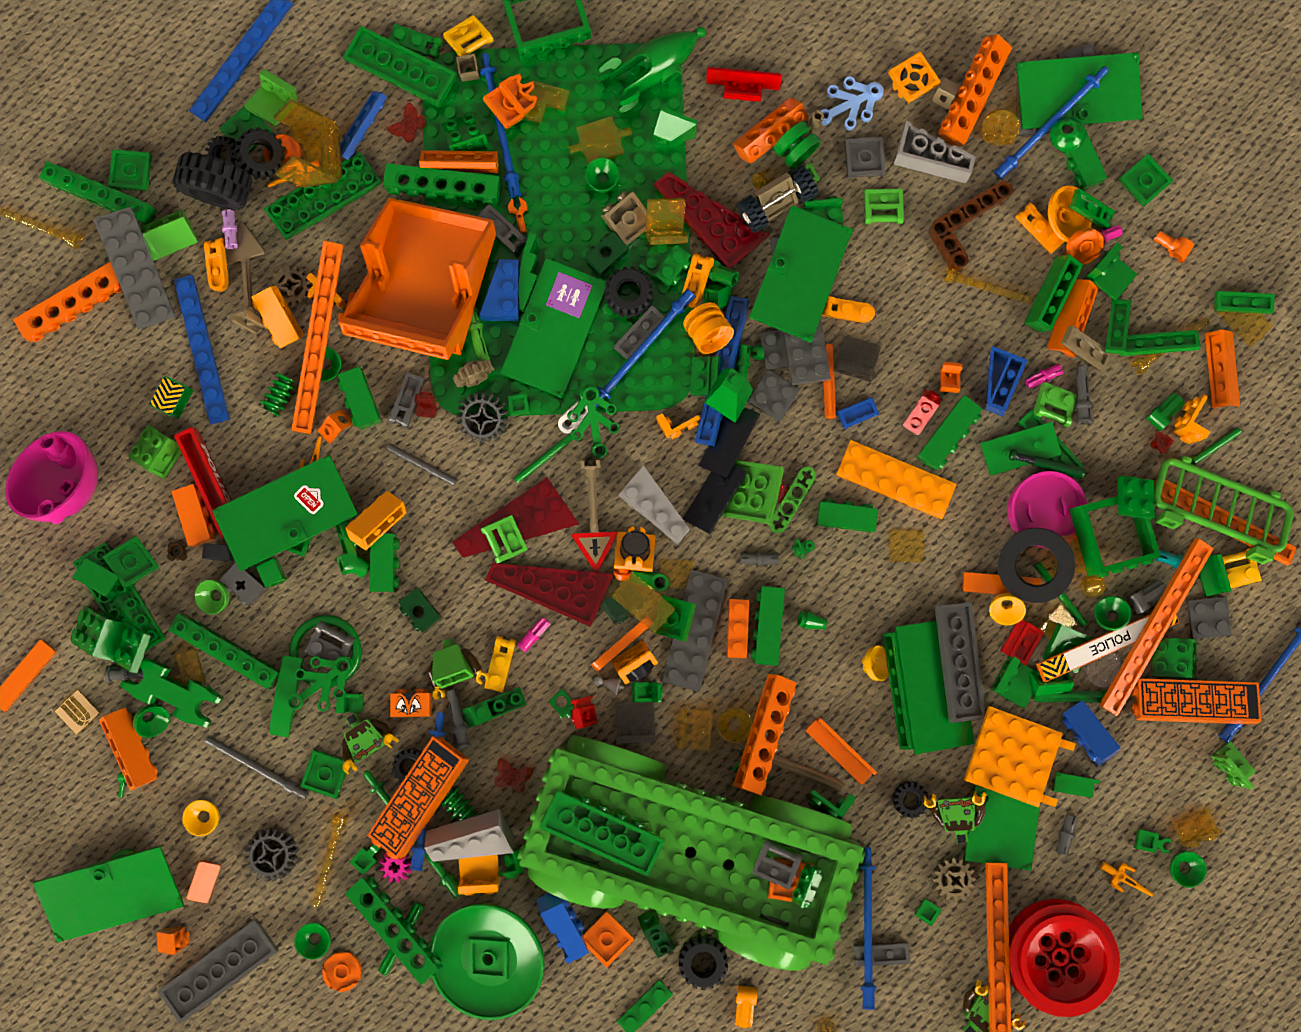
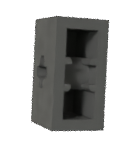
(254, 587)

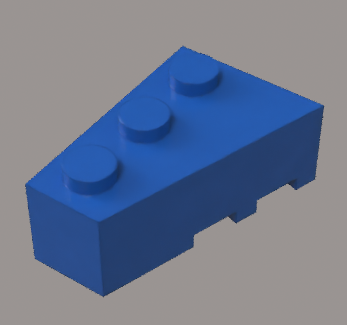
(503, 294)
(1003, 377)
(1090, 733)
(563, 924)

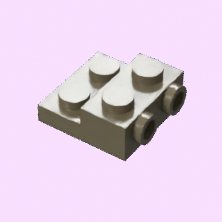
(626, 217)

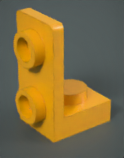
(666, 424)

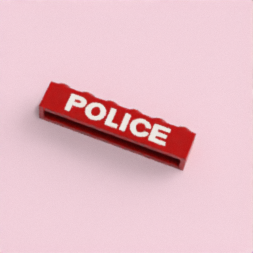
(203, 470)

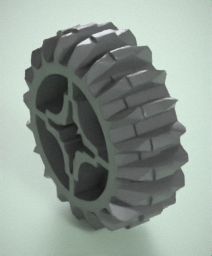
(483, 400)
(267, 848)

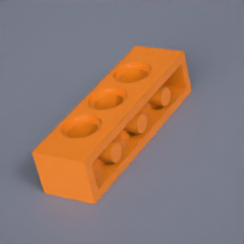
(770, 130)

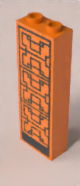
(1196, 701)
(418, 797)

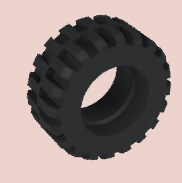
(212, 180)

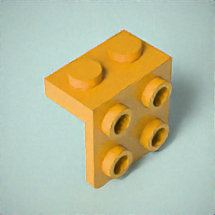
(1186, 427)
(479, 875)

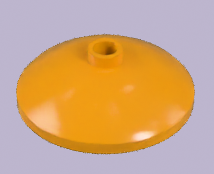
(1063, 219)

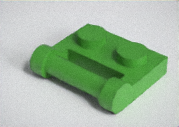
(883, 200)
(1058, 399)
(510, 536)

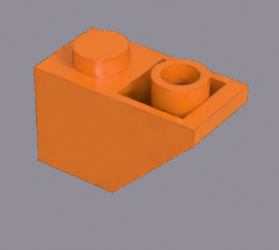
(172, 939)

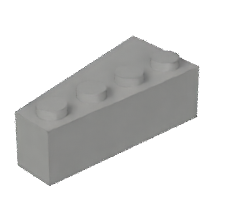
(932, 156)

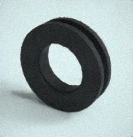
(1027, 591)

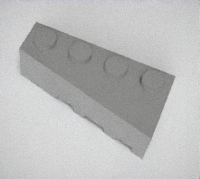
(651, 503)
(470, 837)

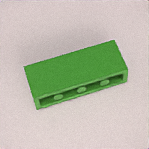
(169, 234)

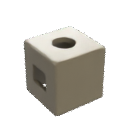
(466, 62)
(945, 93)

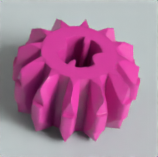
(400, 873)

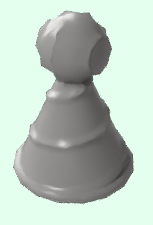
(612, 684)

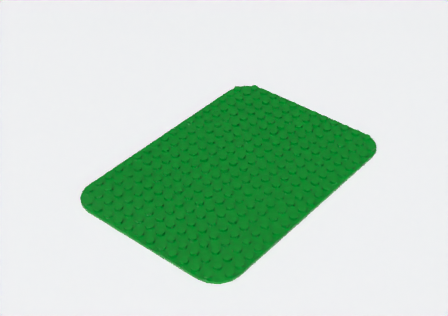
(569, 222)

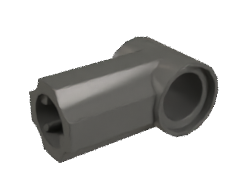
(1144, 598)

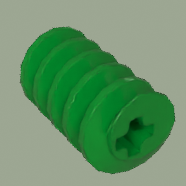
(278, 394)
(458, 805)

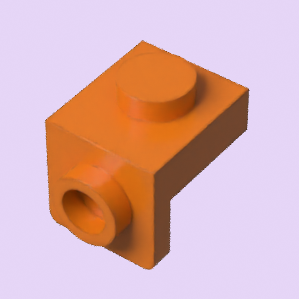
(950, 377)

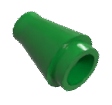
(809, 620)

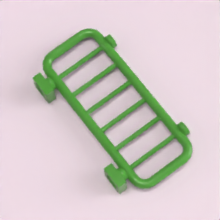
(1174, 516)

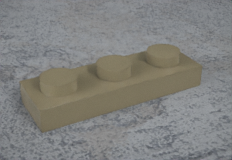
(1086, 348)

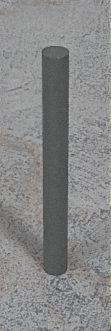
(421, 464)

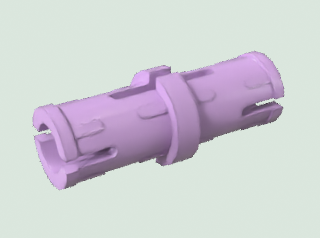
(229, 229)

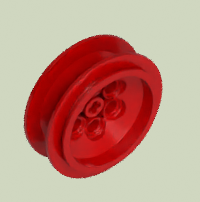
(1095, 965)

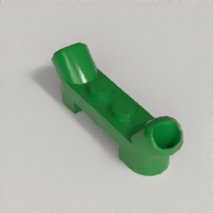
(349, 561)

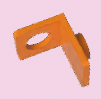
(332, 426)

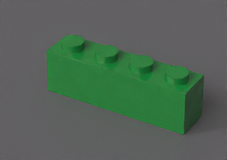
(1053, 293)
(949, 433)
(768, 625)

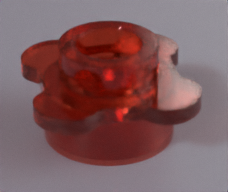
(1167, 442)

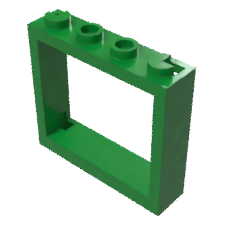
(550, 42)
(1089, 546)

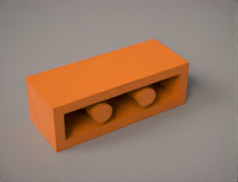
(193, 515)
(737, 628)

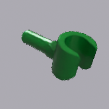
(121, 779)

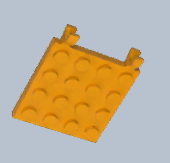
(1015, 757)

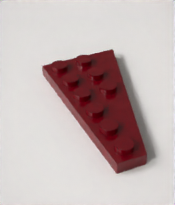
(712, 222)
(535, 513)
(561, 590)

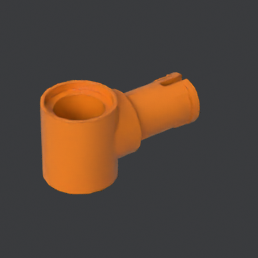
(1177, 247)

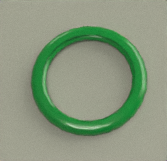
(329, 620)

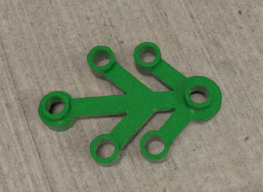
(592, 418)
(323, 681)

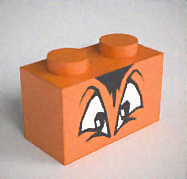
(411, 704)

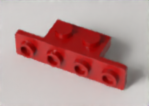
(743, 84)

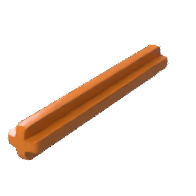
(829, 386)

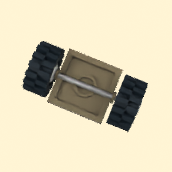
(777, 197)

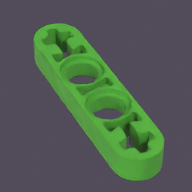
(794, 501)

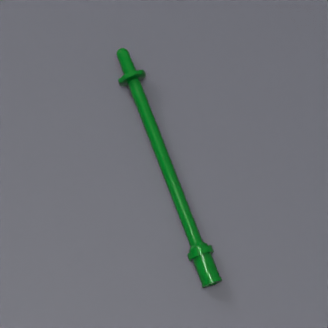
(446, 878)

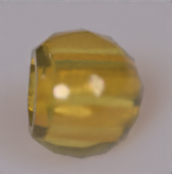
(1093, 586)

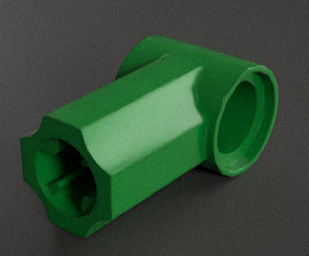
(723, 275)
(1162, 414)
(650, 579)

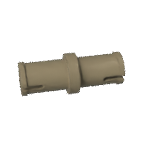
(815, 122)

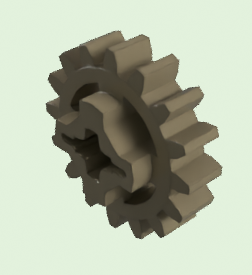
(287, 278)
(473, 373)
(948, 884)

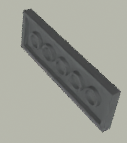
(134, 267)
(689, 658)
(960, 662)
(218, 971)

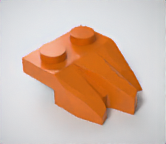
(511, 100)

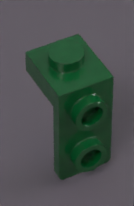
(655, 933)

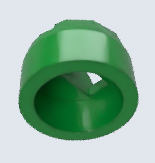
(759, 352)

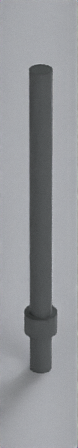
(289, 786)

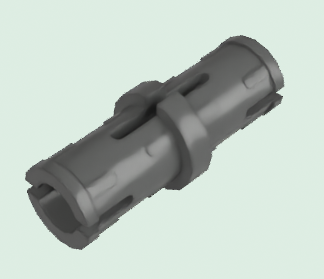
(759, 558)
(1066, 834)

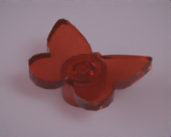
(408, 125)
(511, 776)

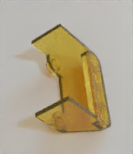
(320, 144)

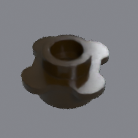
(172, 547)

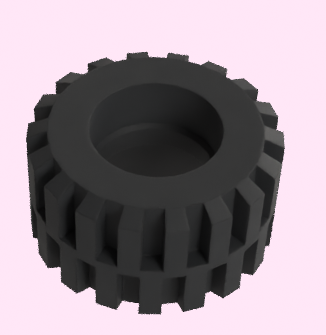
(265, 139)
(629, 276)
(707, 978)

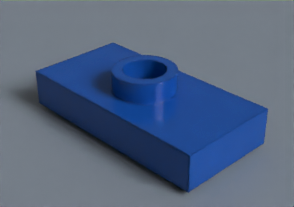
(857, 413)

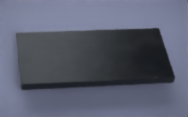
(729, 443)
(714, 499)

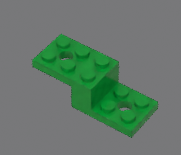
(110, 639)

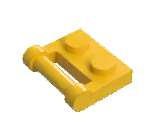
(465, 32)
(1241, 574)

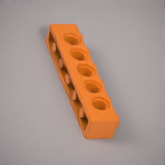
(975, 90)
(28, 321)
(756, 740)

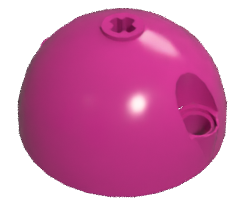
(50, 487)

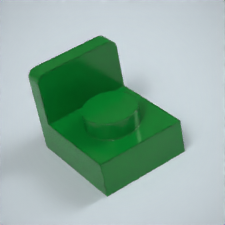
(512, 864)

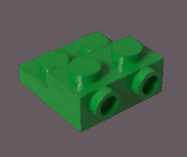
(666, 263)

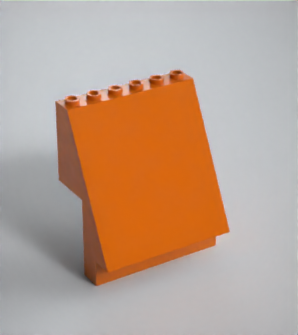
(420, 278)

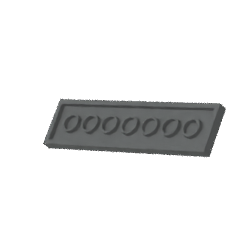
(806, 360)

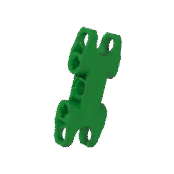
(185, 698)

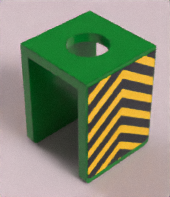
(171, 397)

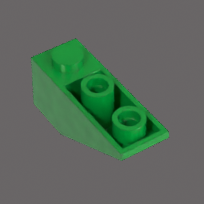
(494, 707)

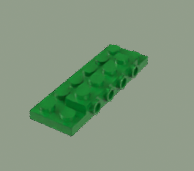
(602, 832)

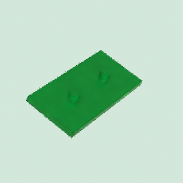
(1035, 441)

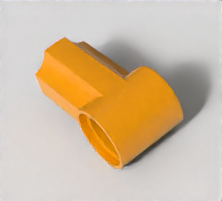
(745, 1000)

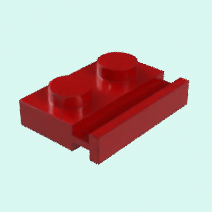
(1022, 641)
(584, 712)

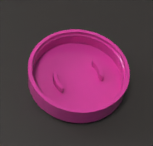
(1045, 502)

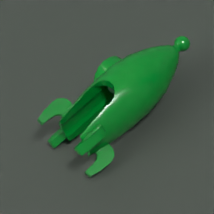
(660, 56)

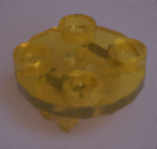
(1009, 129)

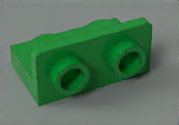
(828, 208)

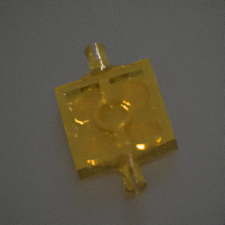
(600, 139)

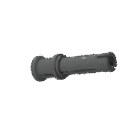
(1083, 400)
(121, 673)
(459, 729)

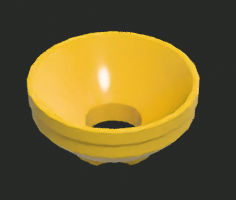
(1007, 615)
(875, 663)
(191, 818)

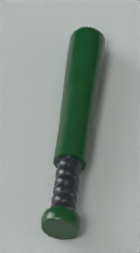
(1067, 469)

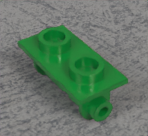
(800, 549)
(803, 894)

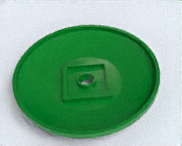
(484, 987)

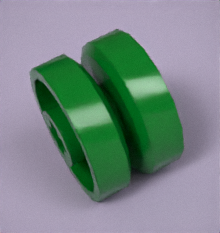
(797, 145)

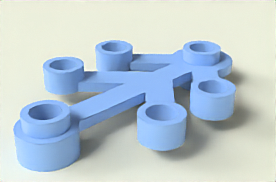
(853, 101)

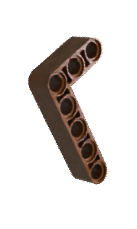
(963, 218)

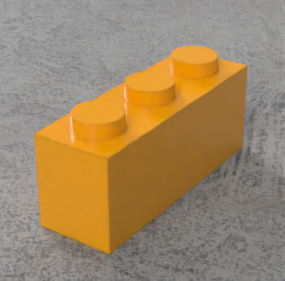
(277, 316)
(376, 520)

